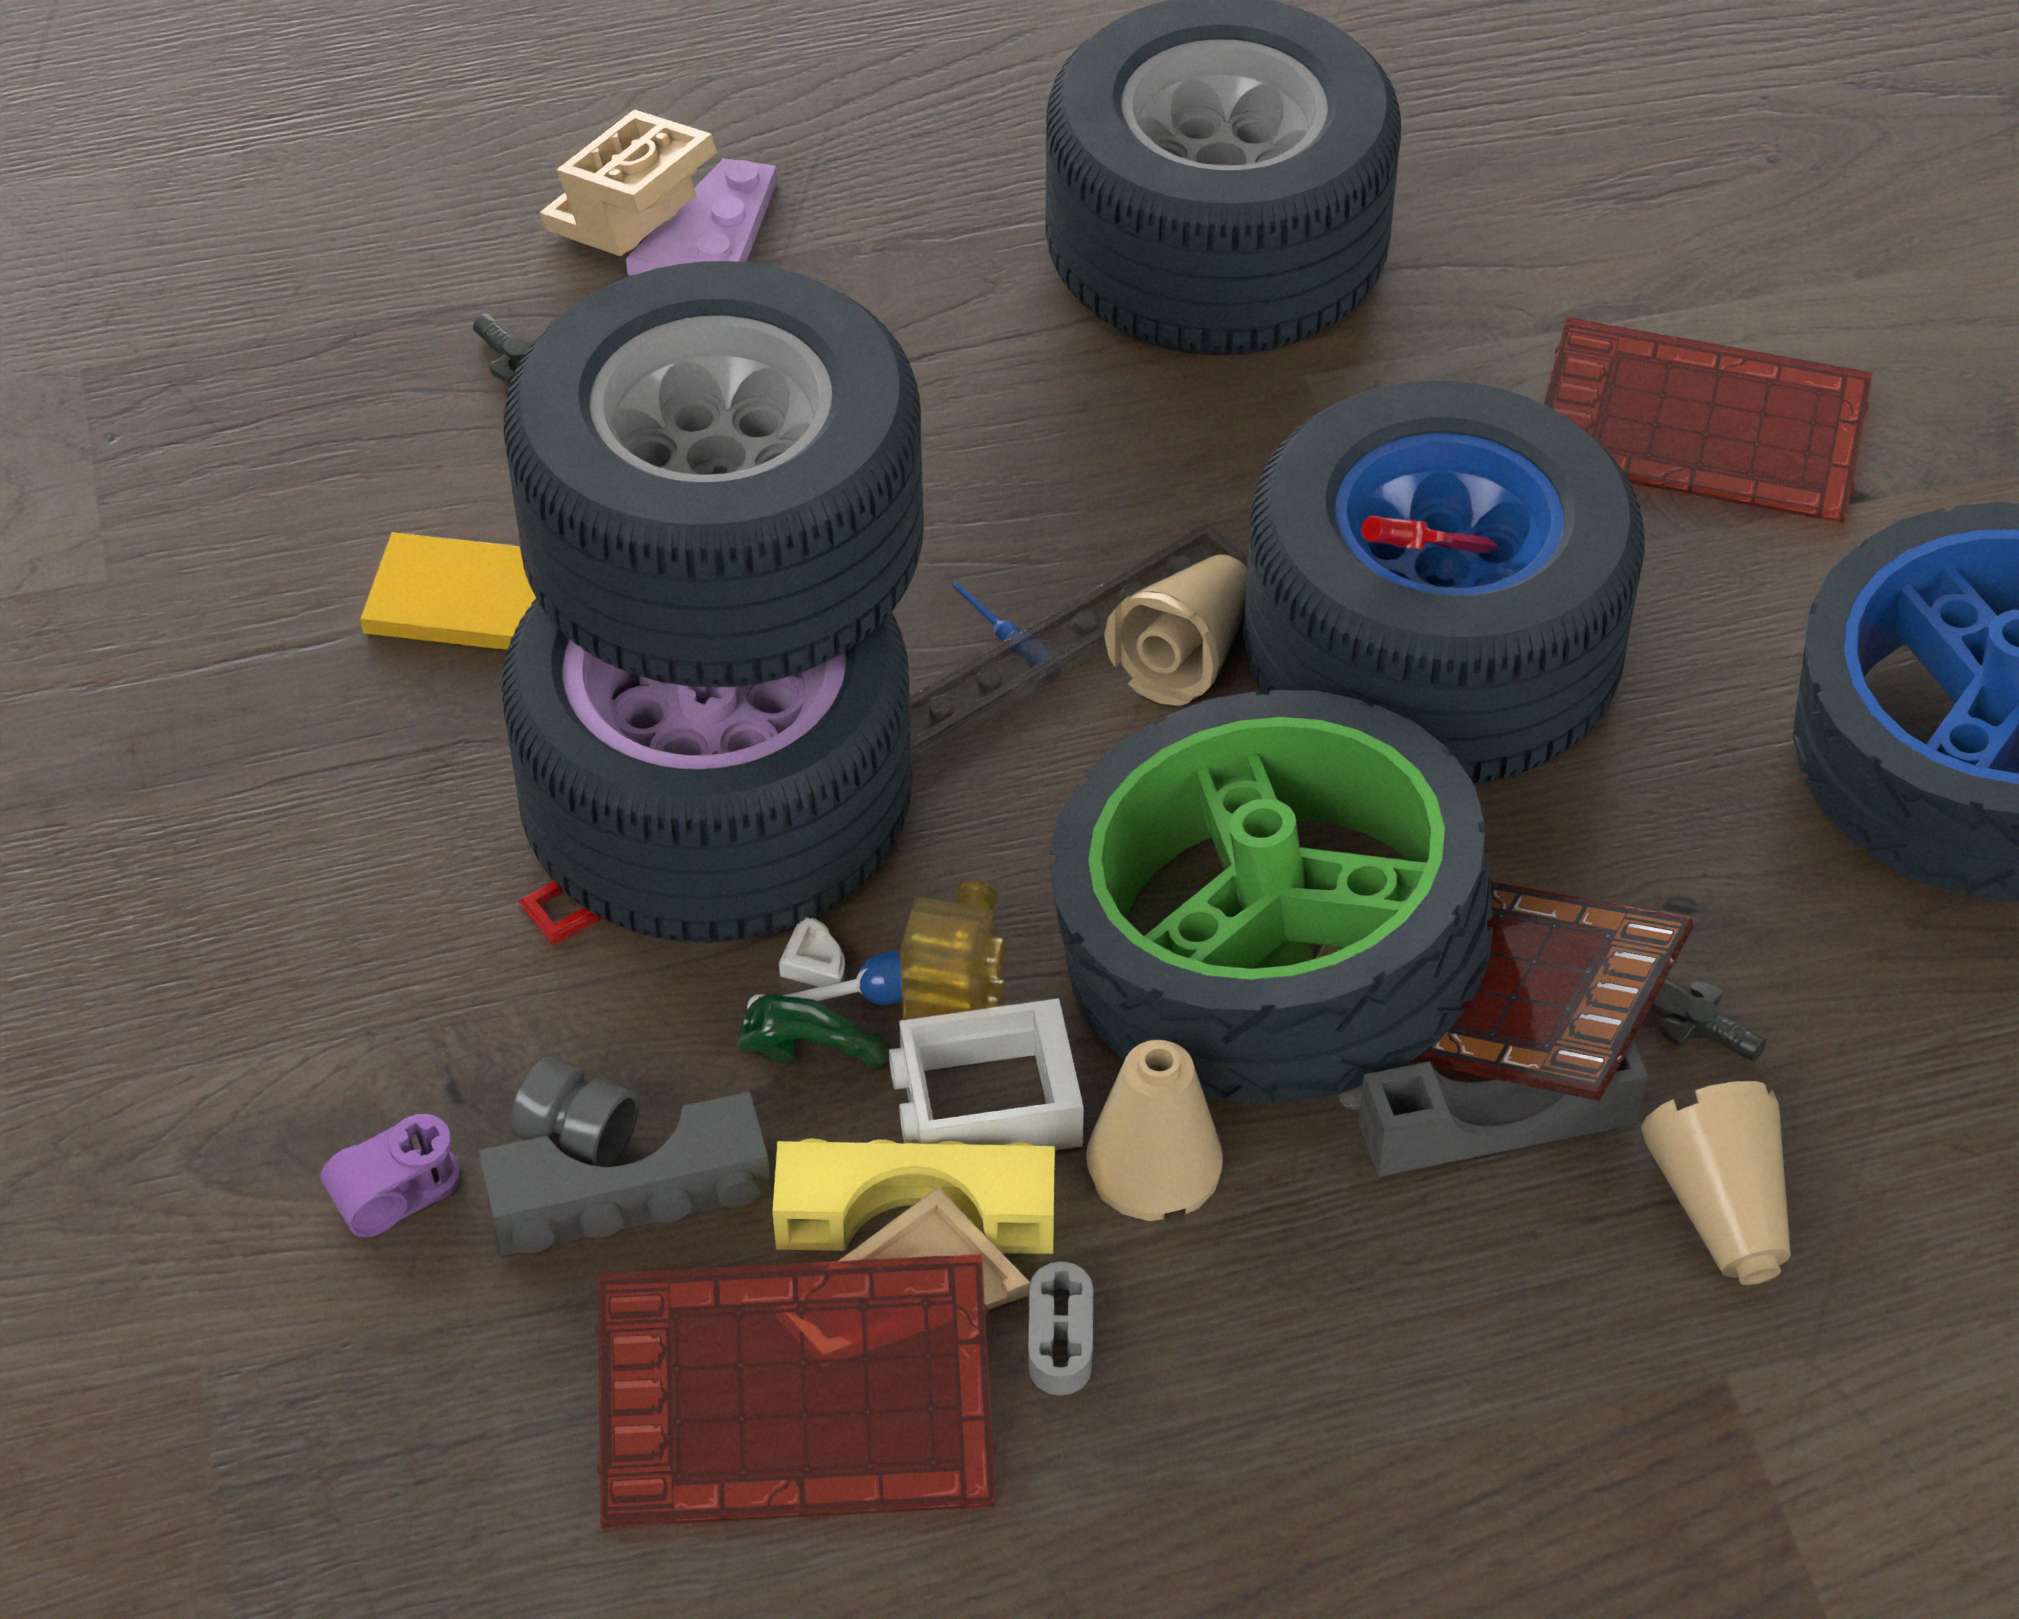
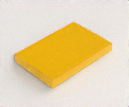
(448, 591)

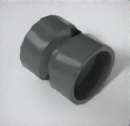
(581, 1117)

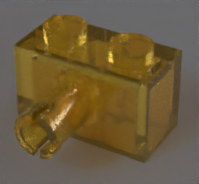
(952, 954)

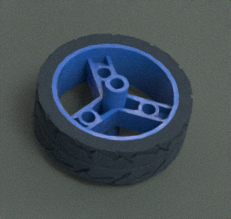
(1953, 598)

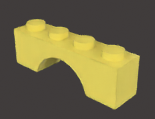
(836, 1187)

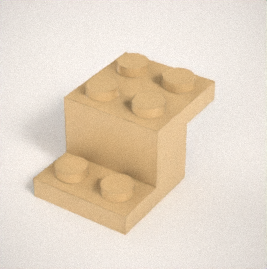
(628, 182)

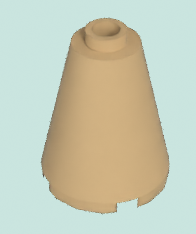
(1179, 630)
(1155, 1136)
(1728, 1174)

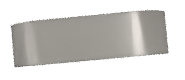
(1047, 1327)

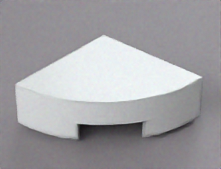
(813, 955)

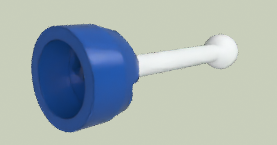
(877, 981)

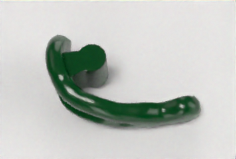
(778, 1021)

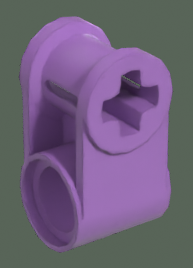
(390, 1180)

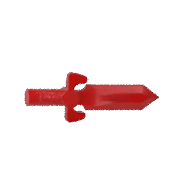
(1414, 535)

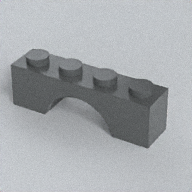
(1426, 1120)
(551, 1199)

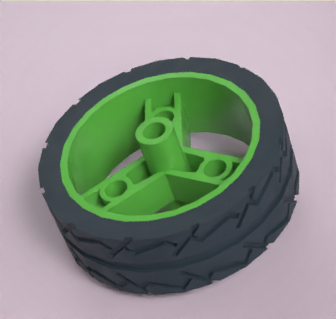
(1244, 777)

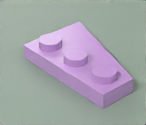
(715, 223)

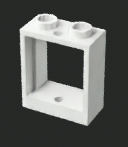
(988, 1037)

